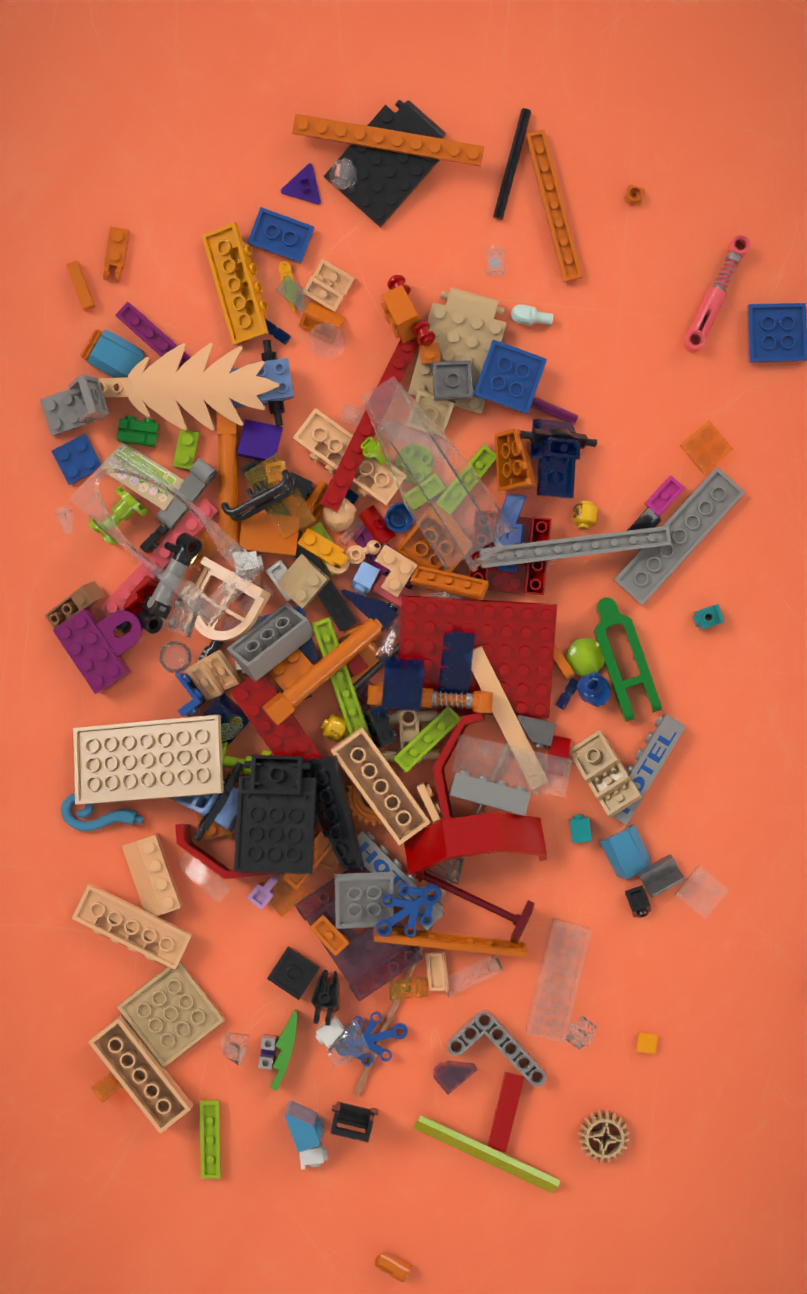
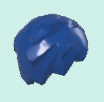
(594, 689)

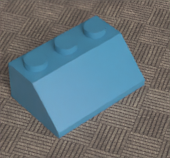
(304, 1126)

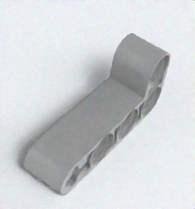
(192, 488)

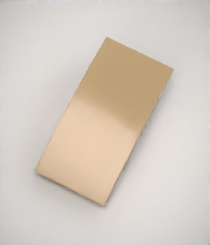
(605, 773)

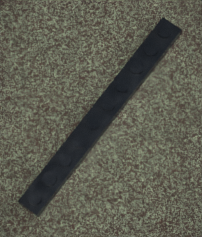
(329, 594)

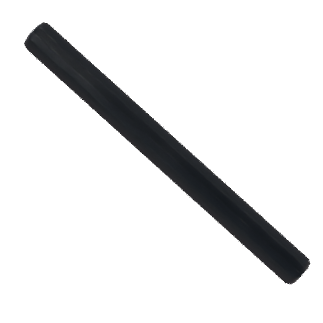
(512, 164)

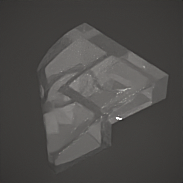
(348, 1045)

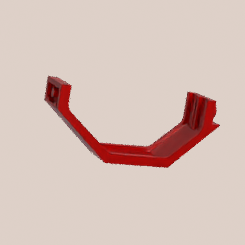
(439, 766)
(473, 837)
(184, 840)

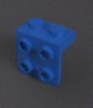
(192, 706)

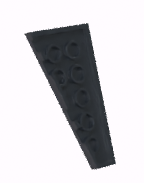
(334, 810)

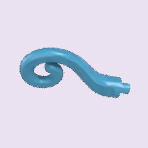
(124, 816)

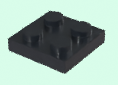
(293, 972)

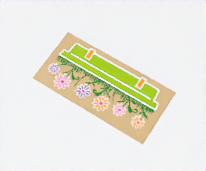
(147, 490)

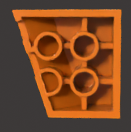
(513, 462)

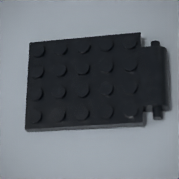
(389, 177)
(275, 816)

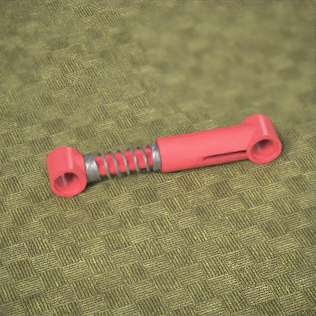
(716, 294)

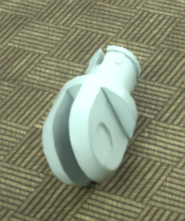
(529, 315)

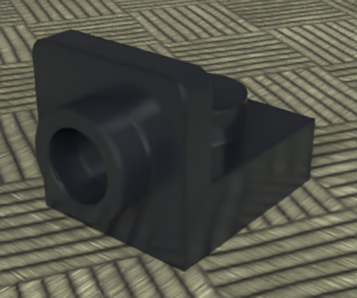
(638, 901)

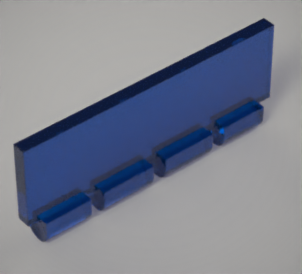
(458, 661)

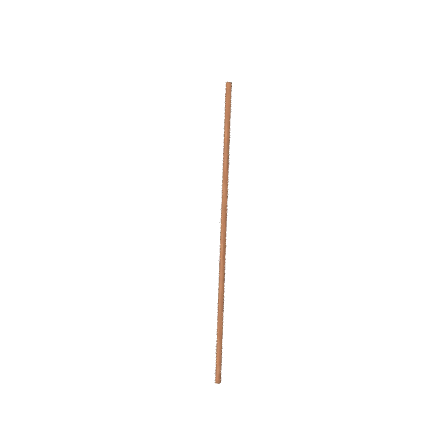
(395, 1003)

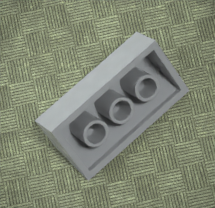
(271, 641)
(488, 793)

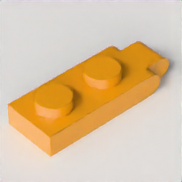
(322, 548)

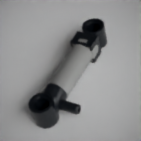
(158, 604)

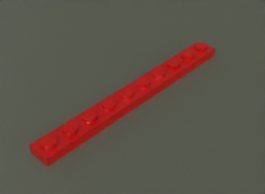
(353, 455)

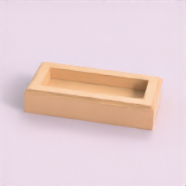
(437, 971)

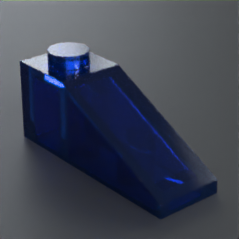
(373, 608)

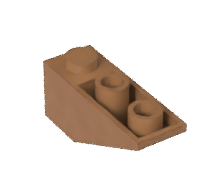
(81, 599)

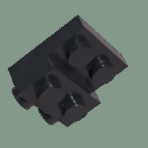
(379, 727)

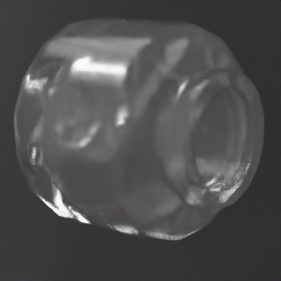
(342, 173)

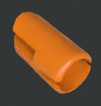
(393, 1266)

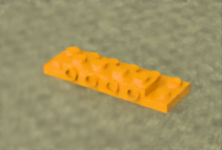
(236, 283)

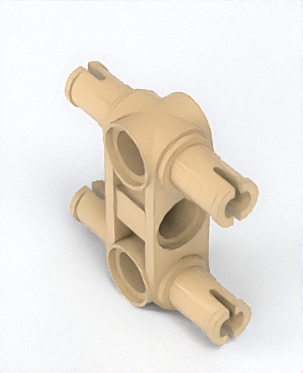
(409, 731)

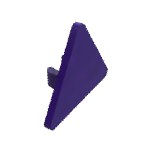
(303, 186)

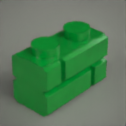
(138, 432)

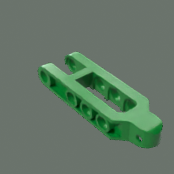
(608, 616)

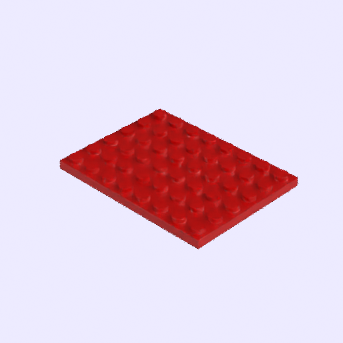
(512, 634)

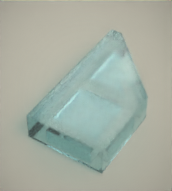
(292, 293)

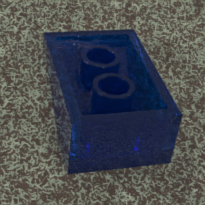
(403, 684)

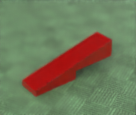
(505, 1111)

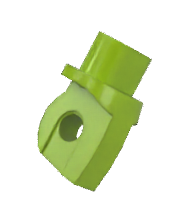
(371, 449)

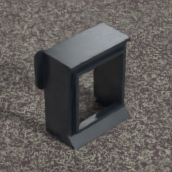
(353, 1116)

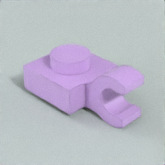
(262, 893)

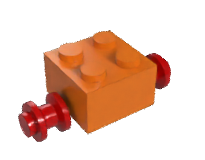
(402, 314)

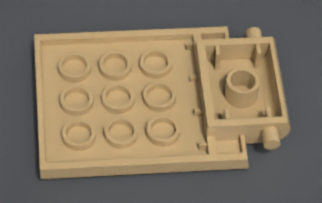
(464, 334)

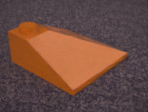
(419, 551)

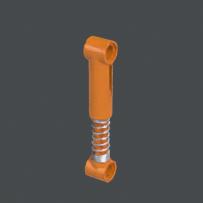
(479, 701)

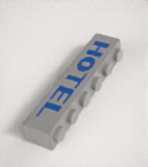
(651, 759)
(377, 860)

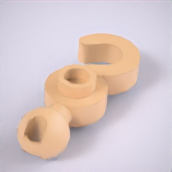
(356, 556)

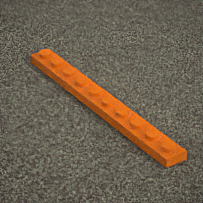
(388, 140)

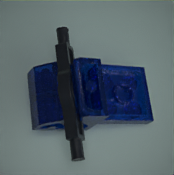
(557, 449)

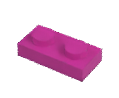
(664, 495)

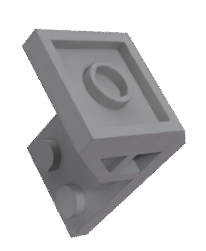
(75, 406)

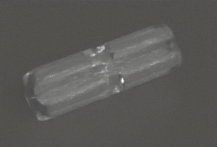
(350, 533)

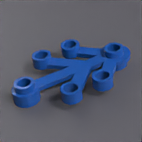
(410, 907)
(371, 1038)

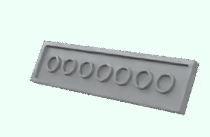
(687, 529)

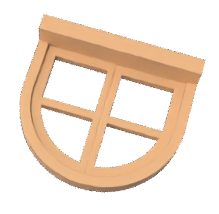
(260, 595)

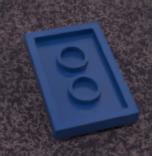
(281, 235)

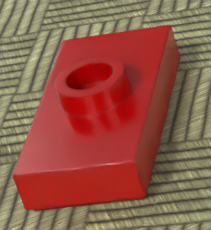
(376, 525)

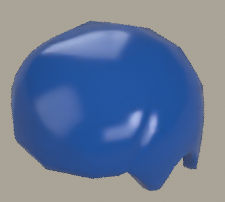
(398, 518)

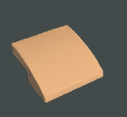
(329, 285)
(213, 675)

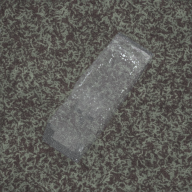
(204, 877)

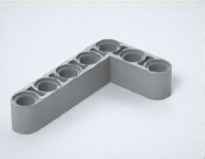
(500, 1042)

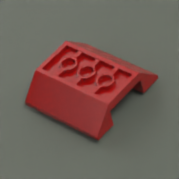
(531, 575)

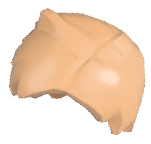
(342, 519)

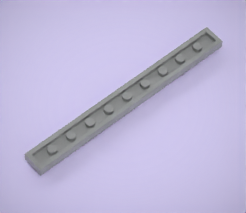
(580, 546)

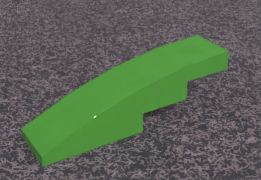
(286, 1044)

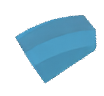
(114, 355)
(626, 852)

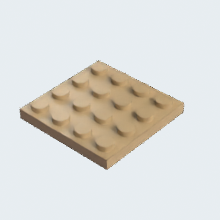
(170, 1013)

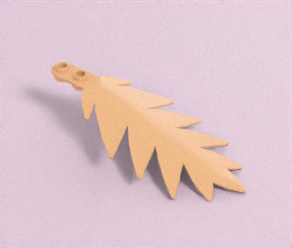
(191, 386)

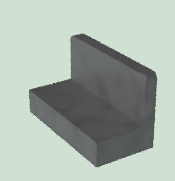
(661, 875)

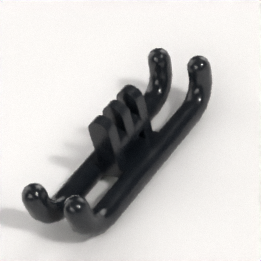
(261, 498)

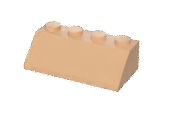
(152, 875)

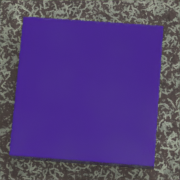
(259, 440)

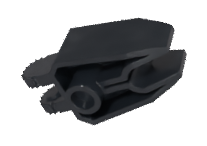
(326, 997)

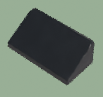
(647, 519)

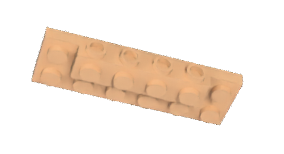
(328, 442)
(132, 926)

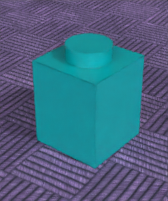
(579, 828)

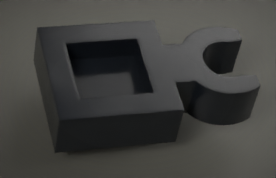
(151, 542)

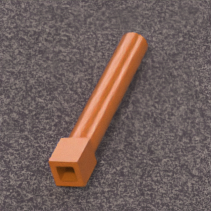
(228, 472)
(284, 703)

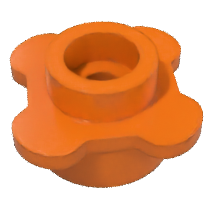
(639, 191)

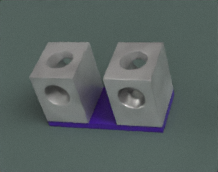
(267, 1051)

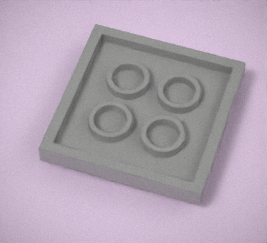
(360, 899)

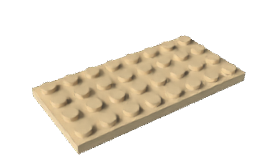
(148, 760)

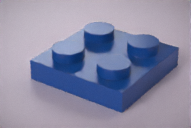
(77, 459)

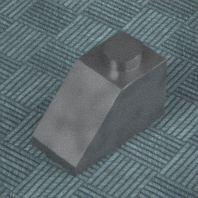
(537, 730)

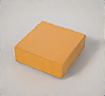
(646, 1042)

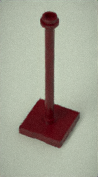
(518, 920)

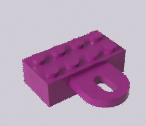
(97, 648)

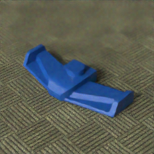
(512, 509)

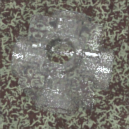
(581, 1032)

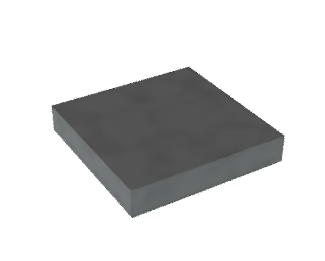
(452, 380)

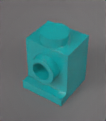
(716, 617)

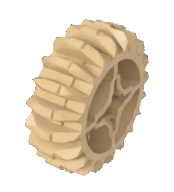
(604, 1119)

